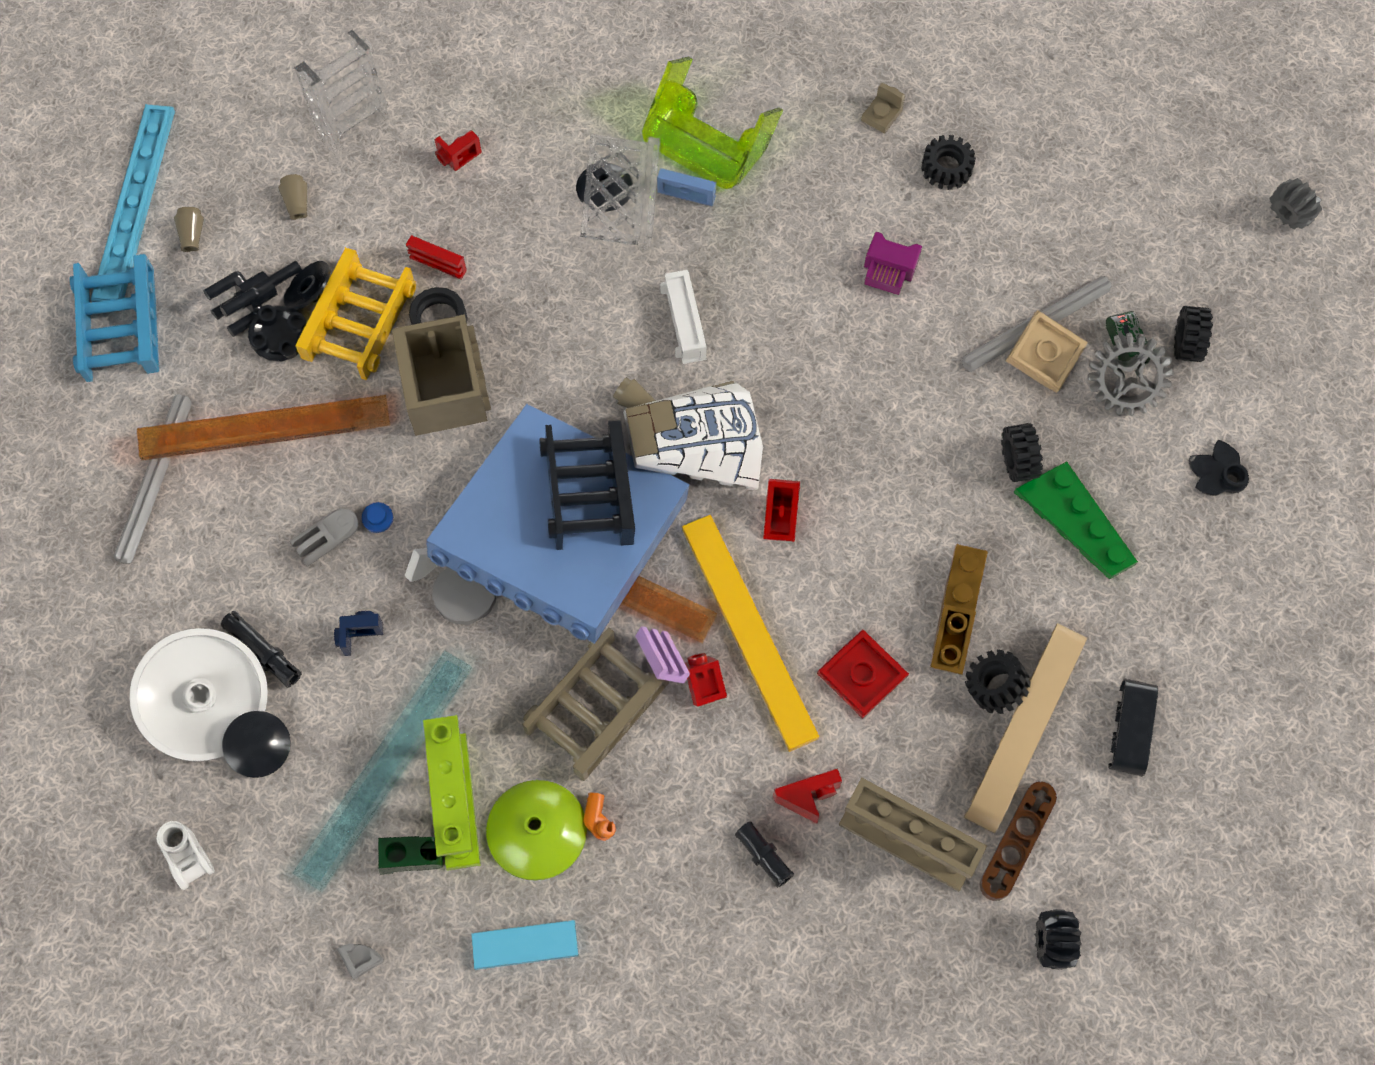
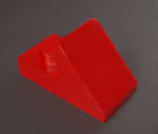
(800, 794)

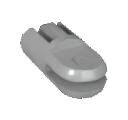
(334, 528)

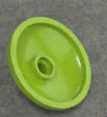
(542, 851)

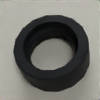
(435, 296)

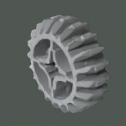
(1138, 361)

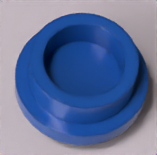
(377, 517)

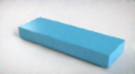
(524, 945)

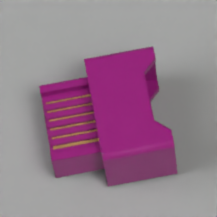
(890, 264)

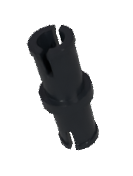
(764, 854)

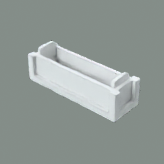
(684, 316)

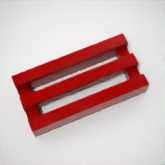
(436, 257)

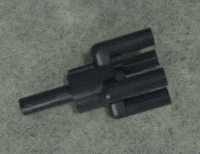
(249, 294)

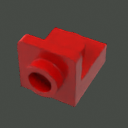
(459, 152)
(705, 679)

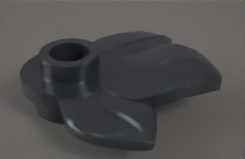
(1215, 469)

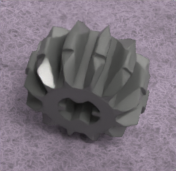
(1295, 203)

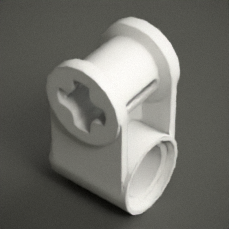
(187, 859)

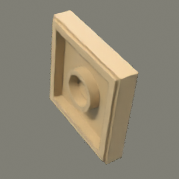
(1046, 351)

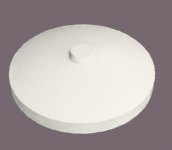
(193, 690)

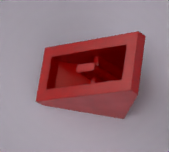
(781, 510)

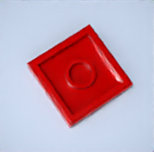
(862, 673)

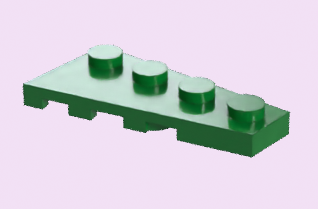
(1076, 516)

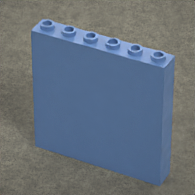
(502, 538)

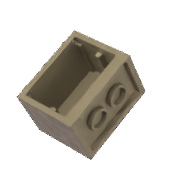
(441, 374)

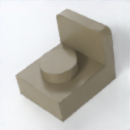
(884, 108)

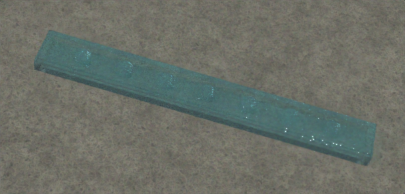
(381, 772)

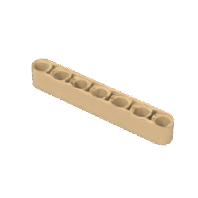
(1025, 729)

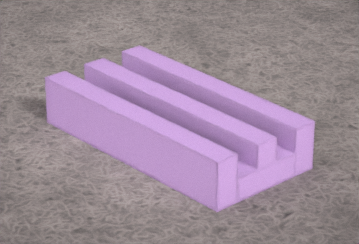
(662, 655)

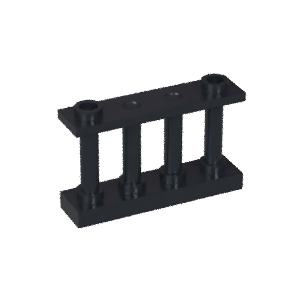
(613, 469)

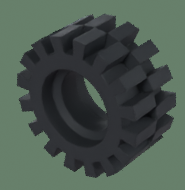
(953, 149)
(1193, 333)
(1022, 452)
(1007, 693)

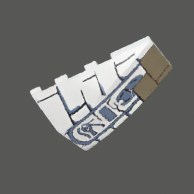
(700, 435)

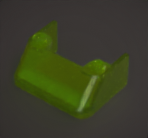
(697, 143)

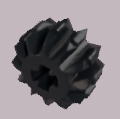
(1058, 939)

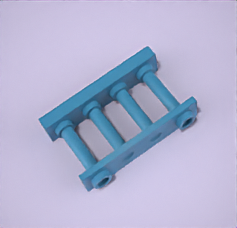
(143, 328)

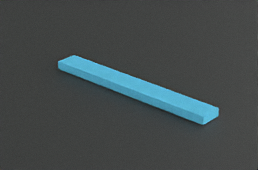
(135, 198)

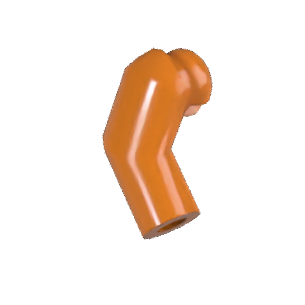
(595, 820)

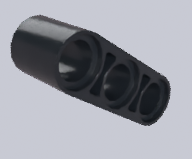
(1135, 727)

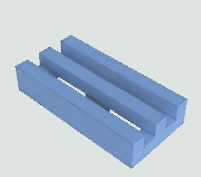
(686, 187)

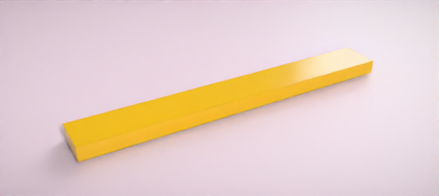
(750, 633)

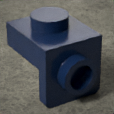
(358, 625)

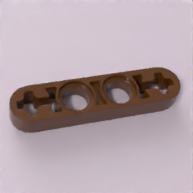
(1022, 843)

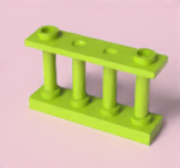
(451, 793)

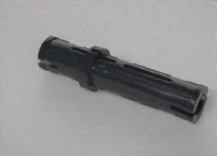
(270, 657)

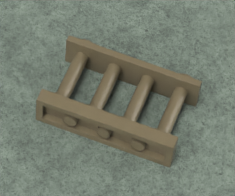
(606, 733)
(912, 835)

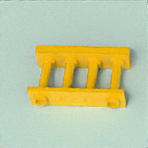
(336, 293)

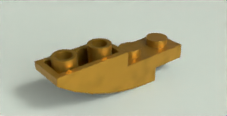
(958, 609)

